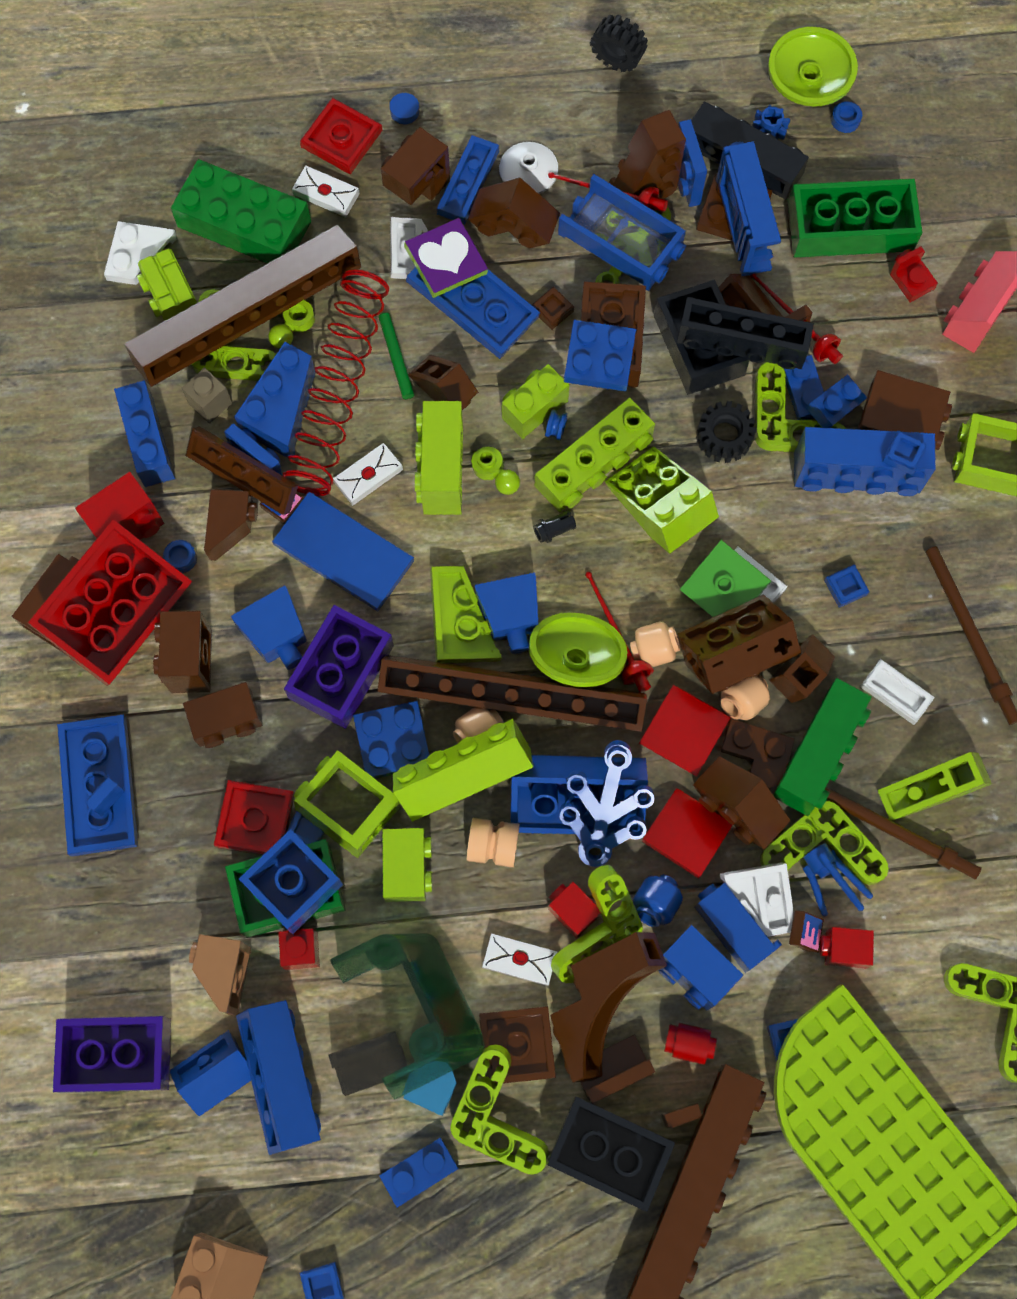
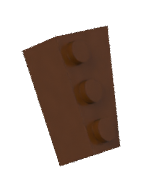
(653, 157)

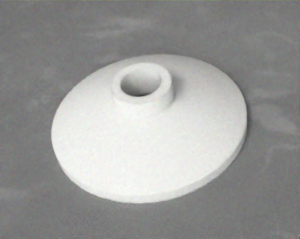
(535, 175)

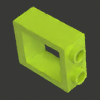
(979, 476)
(373, 823)

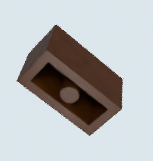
(222, 715)

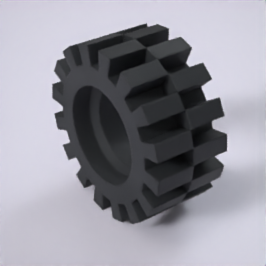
(619, 43)
(730, 415)

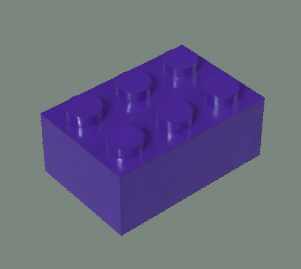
(339, 666)
(112, 1054)

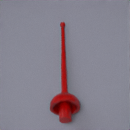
(648, 196)
(824, 346)
(636, 670)

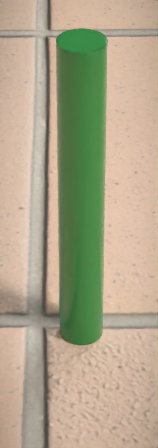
(396, 356)

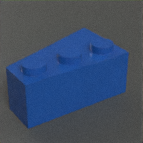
(277, 400)

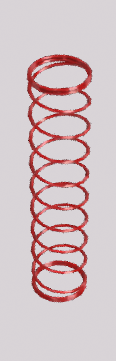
(320, 491)

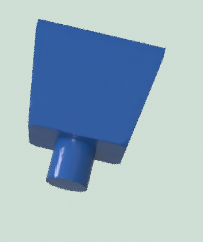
(510, 609)
(273, 628)

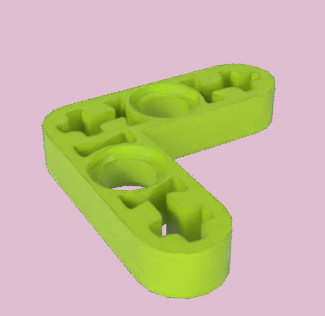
(220, 358)
(781, 427)
(819, 832)
(613, 923)
(968, 991)
(486, 1125)

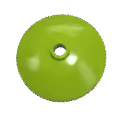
(813, 55)
(577, 649)

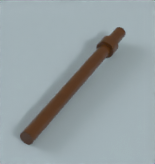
(999, 691)
(945, 856)

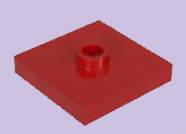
(341, 136)
(253, 817)

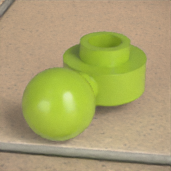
(284, 332)
(506, 481)

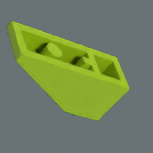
(935, 786)

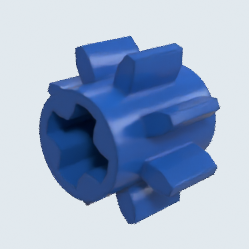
(772, 122)

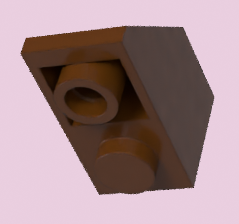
(805, 671)

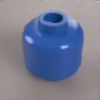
(657, 900)

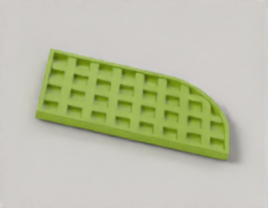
(886, 1149)

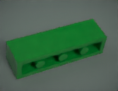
(822, 747)

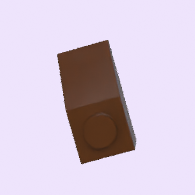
(444, 380)
(228, 520)

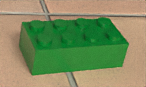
(240, 213)
(854, 217)

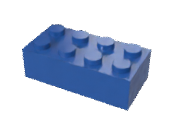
(854, 459)

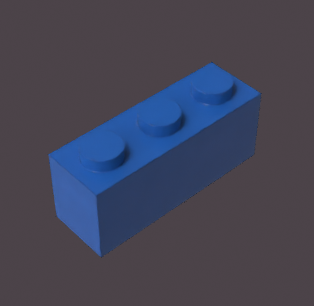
(144, 434)

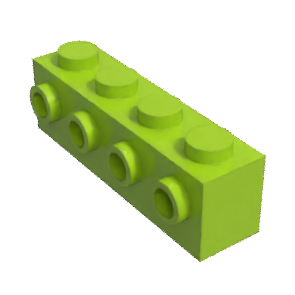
(594, 455)
(462, 770)

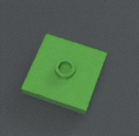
(724, 581)

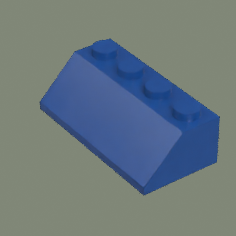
(543, 789)

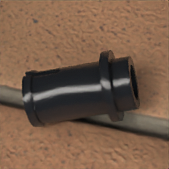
(554, 526)

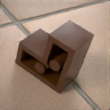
(417, 167)
(514, 209)
(742, 801)

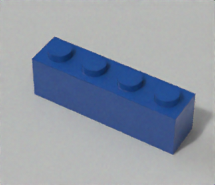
(278, 1077)

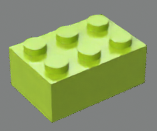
(439, 457)

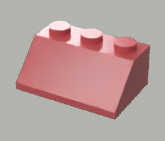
(983, 300)

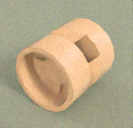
(492, 842)

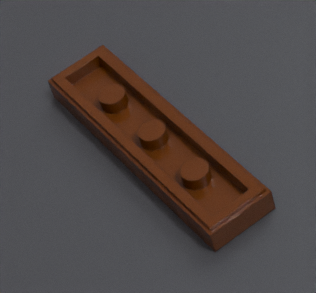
(241, 470)

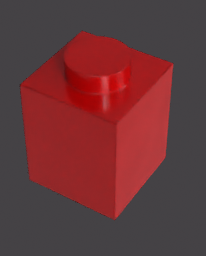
(573, 908)
(848, 947)
(299, 949)

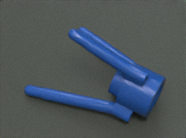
(826, 862)

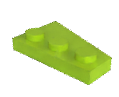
(459, 625)

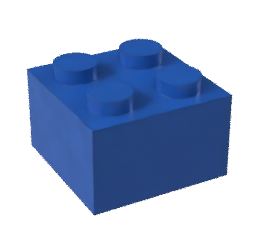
(291, 881)
(699, 969)

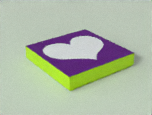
(446, 257)

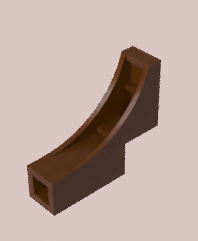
(603, 984)

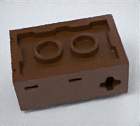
(617, 306)
(739, 644)

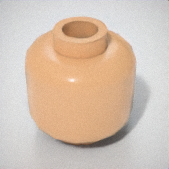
(655, 644)
(745, 698)
(475, 722)

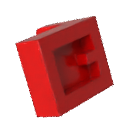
(912, 274)

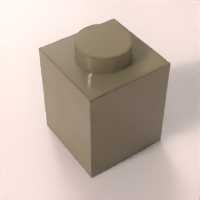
(206, 395)

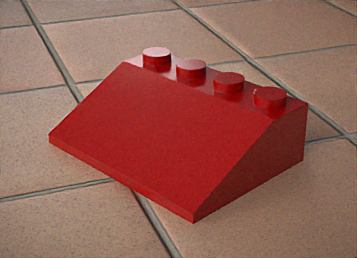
(109, 602)

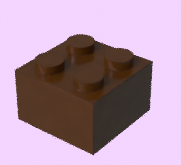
(183, 652)

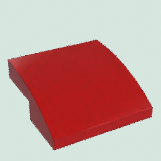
(685, 730)
(687, 833)

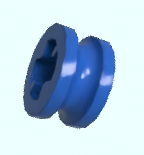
(556, 425)

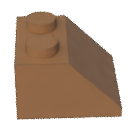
(221, 969)
(218, 1270)

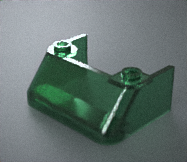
(452, 1031)

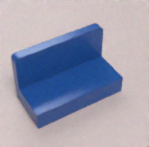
(211, 1074)

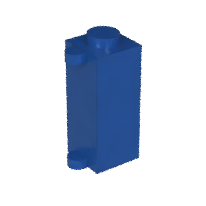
(734, 926)

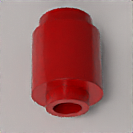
(690, 1043)

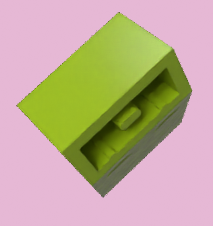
(664, 499)

